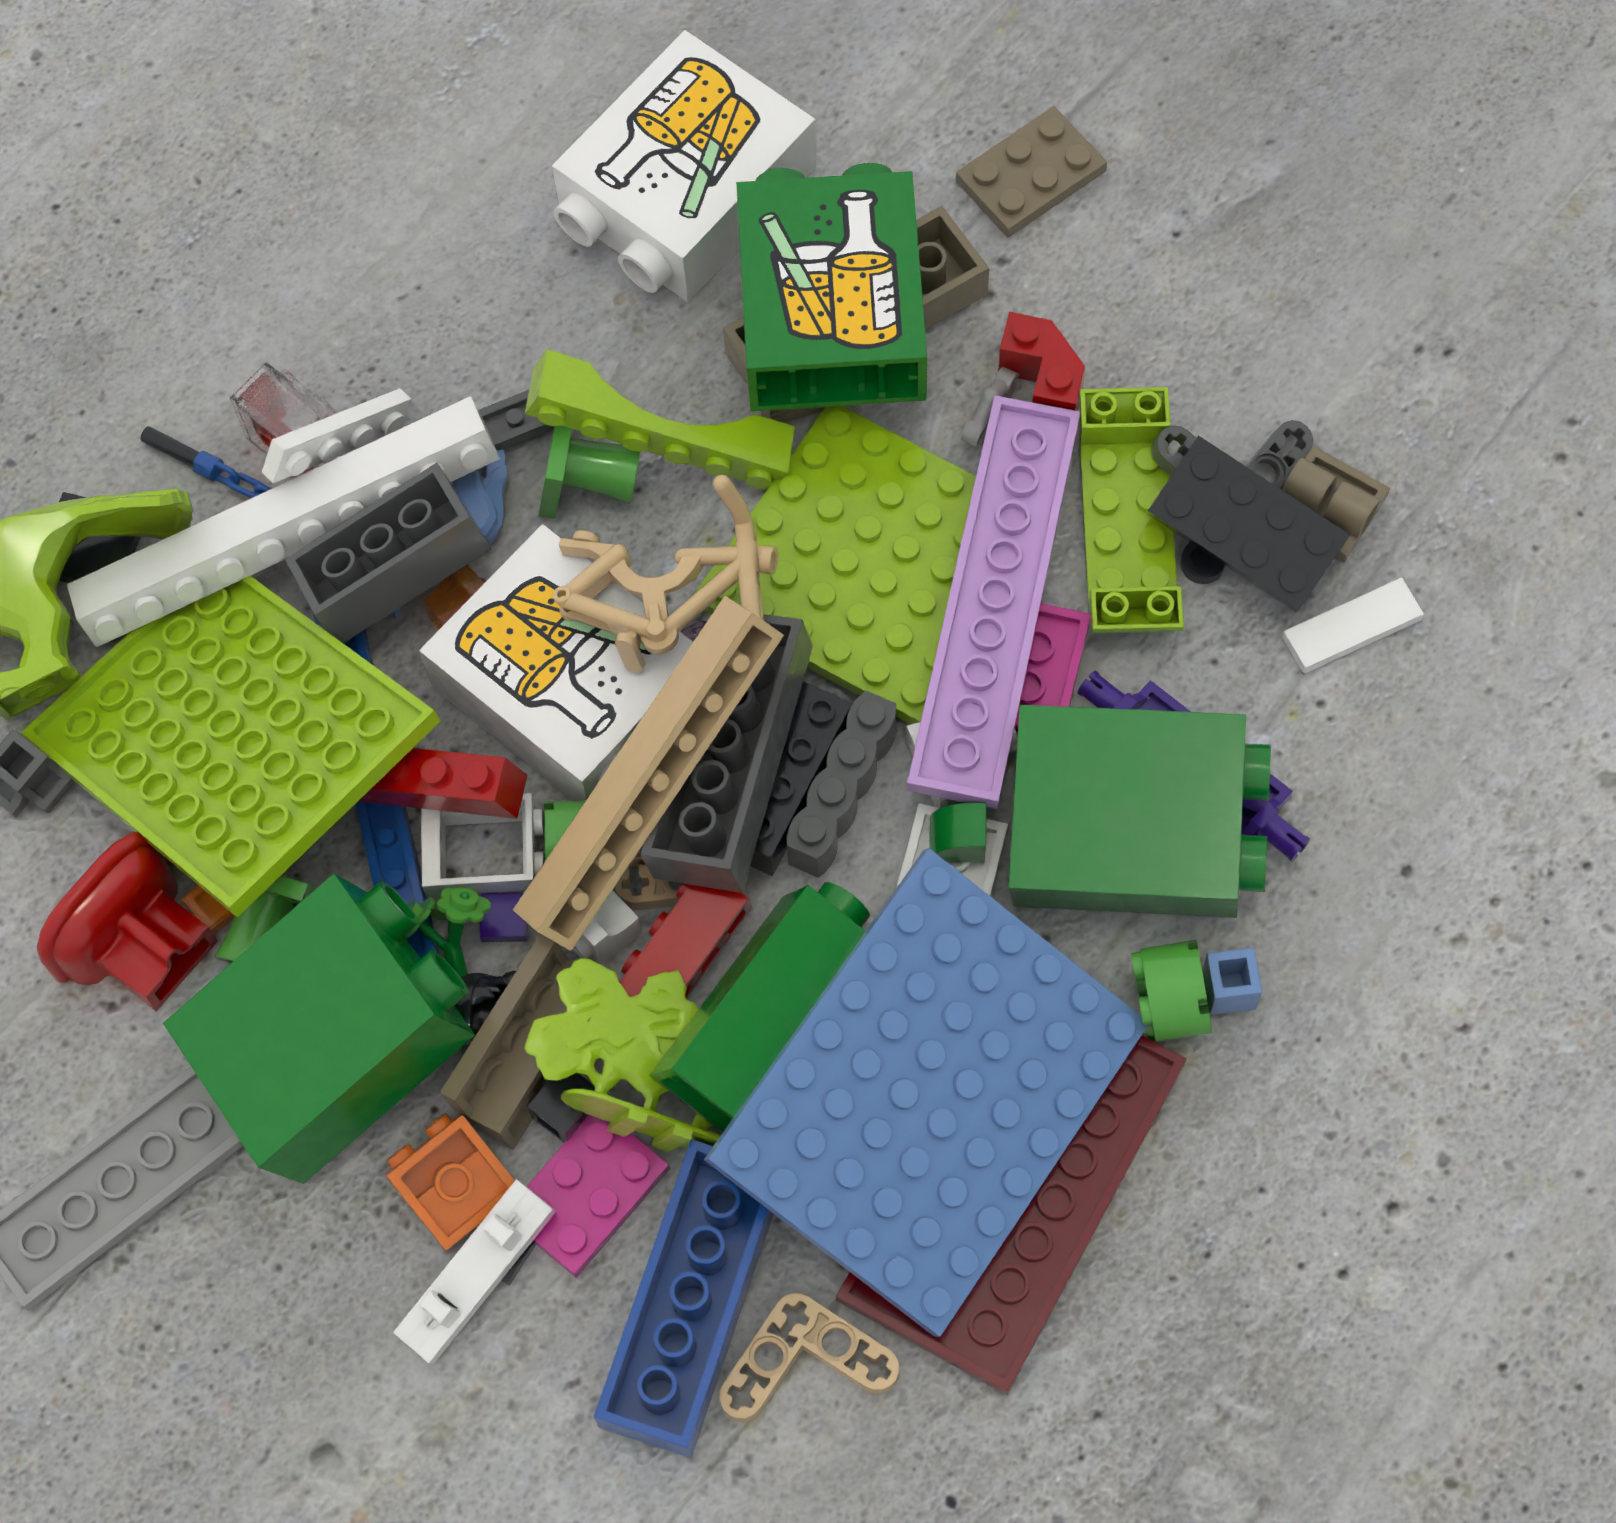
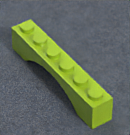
(577, 397)

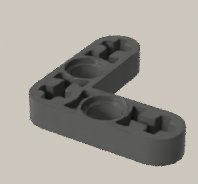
(1265, 454)

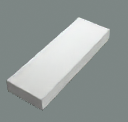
(1352, 625)

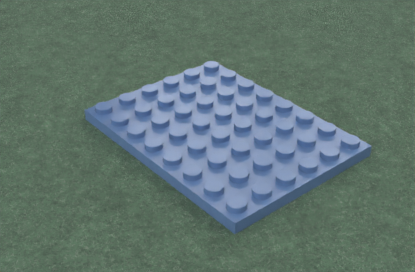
(928, 1092)

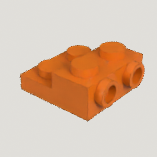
(449, 1179)

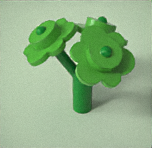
(457, 907)

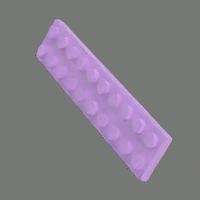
(994, 603)

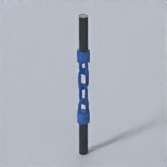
(201, 462)

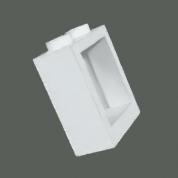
(434, 851)

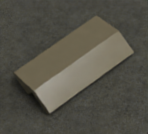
(496, 1073)

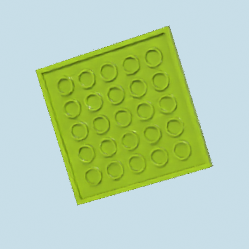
(863, 554)

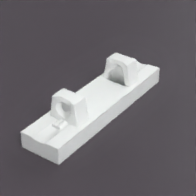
(474, 1271)

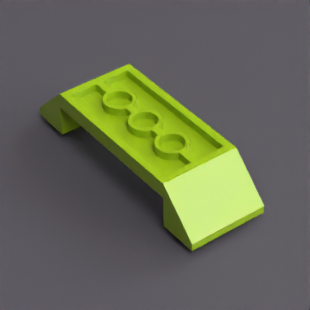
(1126, 550)

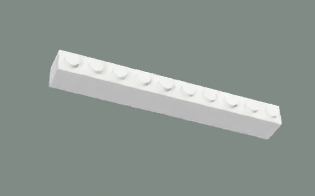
(274, 523)

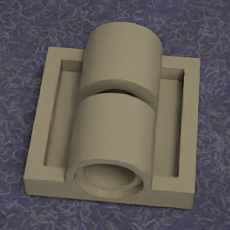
(1337, 494)

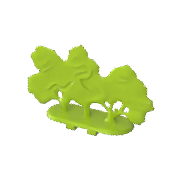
(631, 1040)

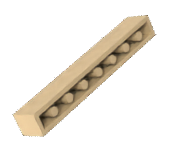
(647, 773)

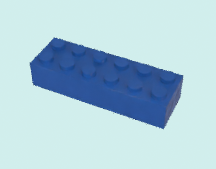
(684, 1309)

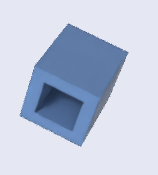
(1232, 981)

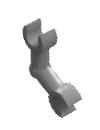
(976, 427)

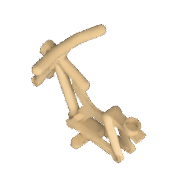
(657, 629)

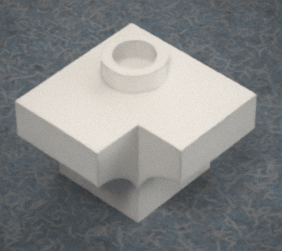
(608, 931)

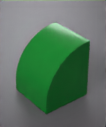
(959, 832)

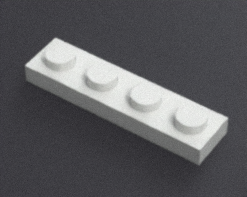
(335, 435)

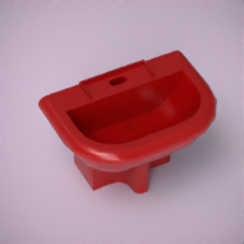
(125, 925)

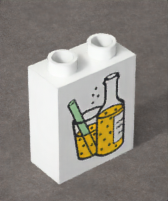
(666, 162)
(542, 681)

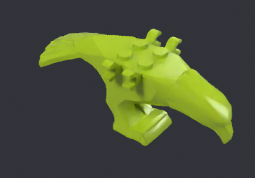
(31, 563)

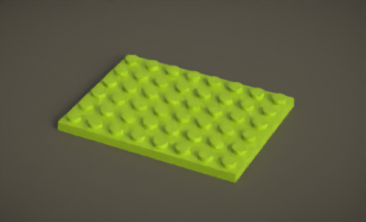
(231, 736)

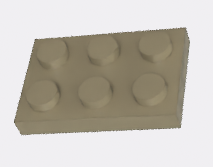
(1031, 171)

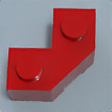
(1043, 356)

